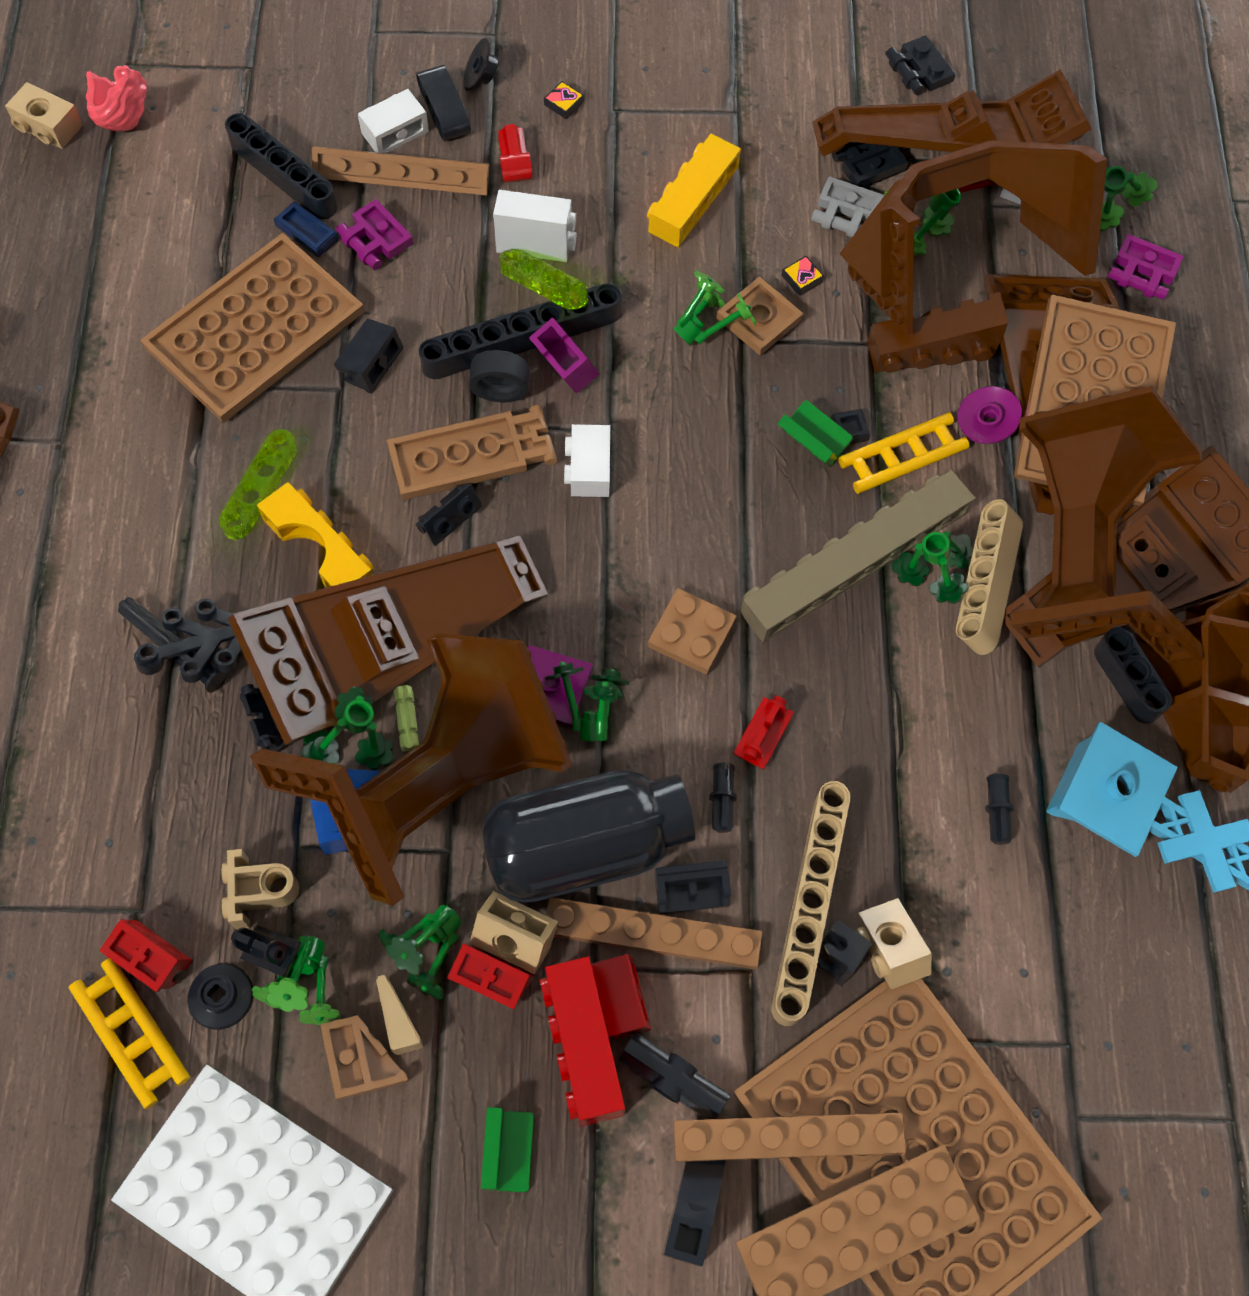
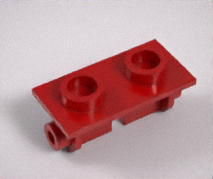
(764, 732)

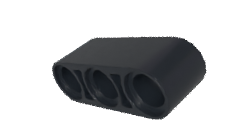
(443, 102)
(1132, 691)

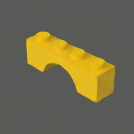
(292, 517)

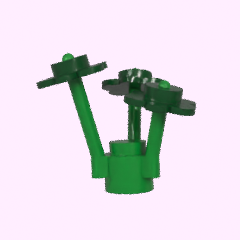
(594, 723)

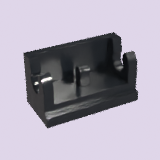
(369, 355)
(692, 887)
(846, 948)

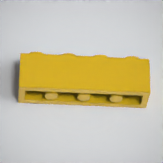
(693, 190)

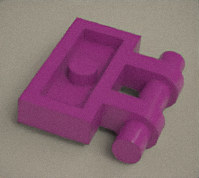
(381, 227)
(1148, 260)

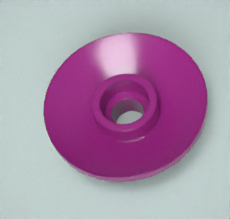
(985, 404)

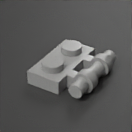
(847, 200)

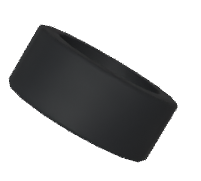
(503, 364)

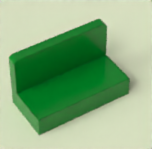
(816, 432)
(507, 1150)

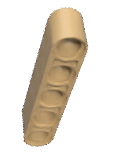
(989, 577)

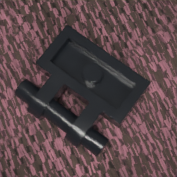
(927, 65)
(870, 166)

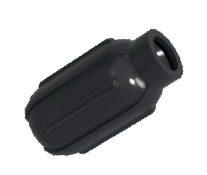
(584, 833)

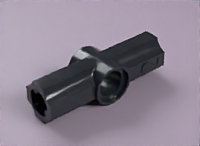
(673, 1077)

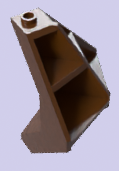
(1213, 692)

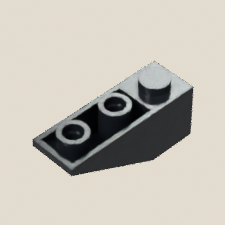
(694, 1211)

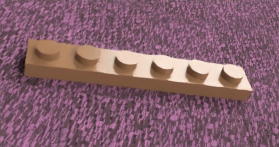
(401, 170)
(655, 933)
(788, 1137)

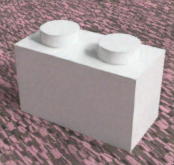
(393, 122)
(589, 460)

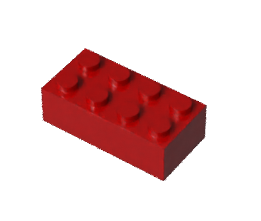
(584, 1042)

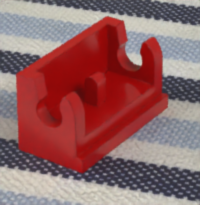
(144, 954)
(490, 975)
(621, 996)

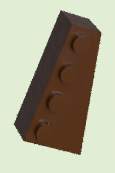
(940, 337)

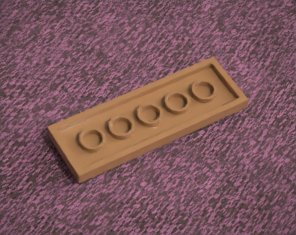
(859, 1229)

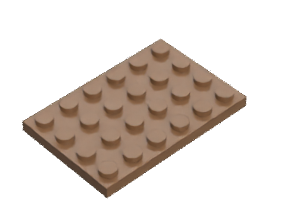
(252, 327)
(1088, 355)

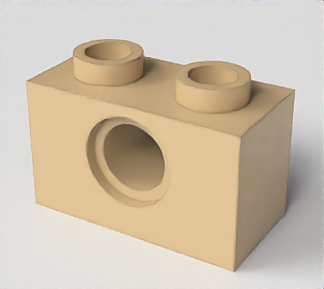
(44, 115)
(513, 932)
(909, 956)

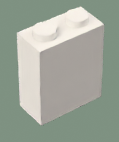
(534, 225)

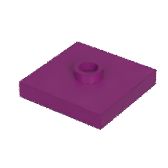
(553, 688)

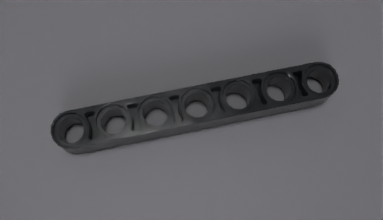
(507, 327)

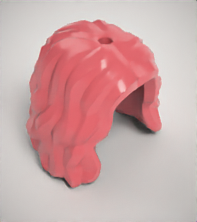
(118, 103)

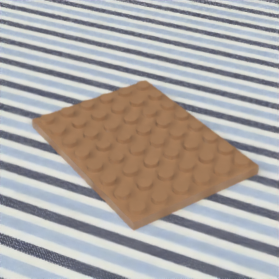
(911, 1059)

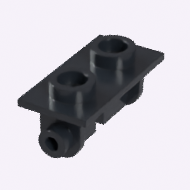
(455, 509)
(263, 727)
(266, 948)

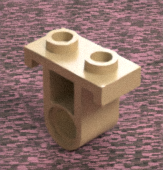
(250, 887)

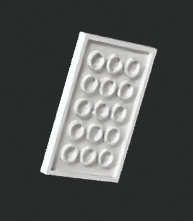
(251, 1193)

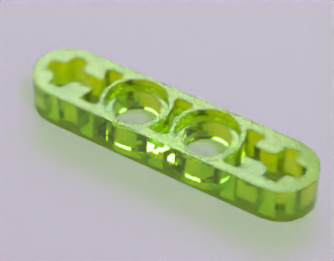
(540, 278)
(253, 482)

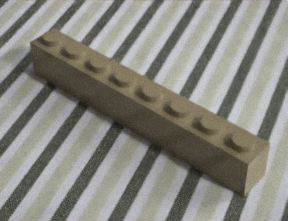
(856, 555)

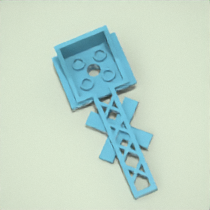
(1092, 799)

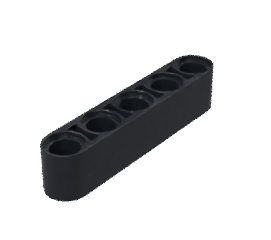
(281, 166)

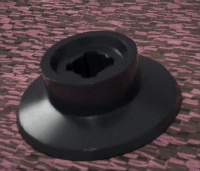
(481, 65)
(231, 1007)

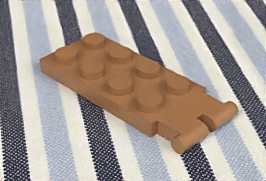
(470, 452)

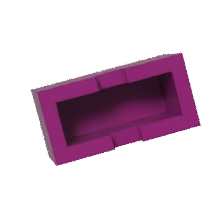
(564, 355)

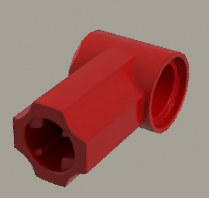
(514, 159)

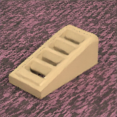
(399, 1028)

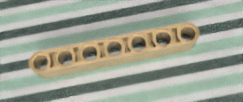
(809, 918)

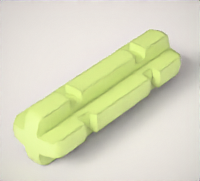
(406, 718)

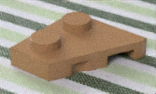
(357, 1059)

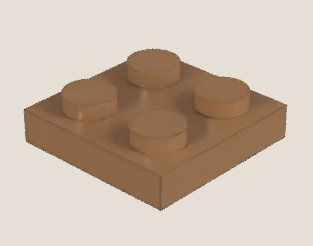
(770, 310)
(692, 631)

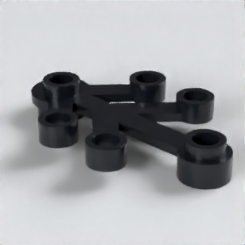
(205, 640)

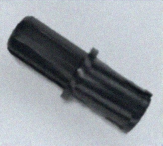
(723, 797)
(999, 808)

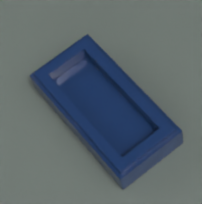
(306, 229)

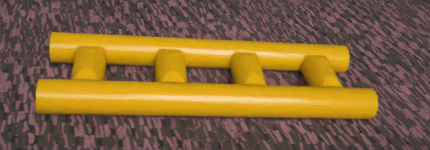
(895, 468)
(152, 1035)

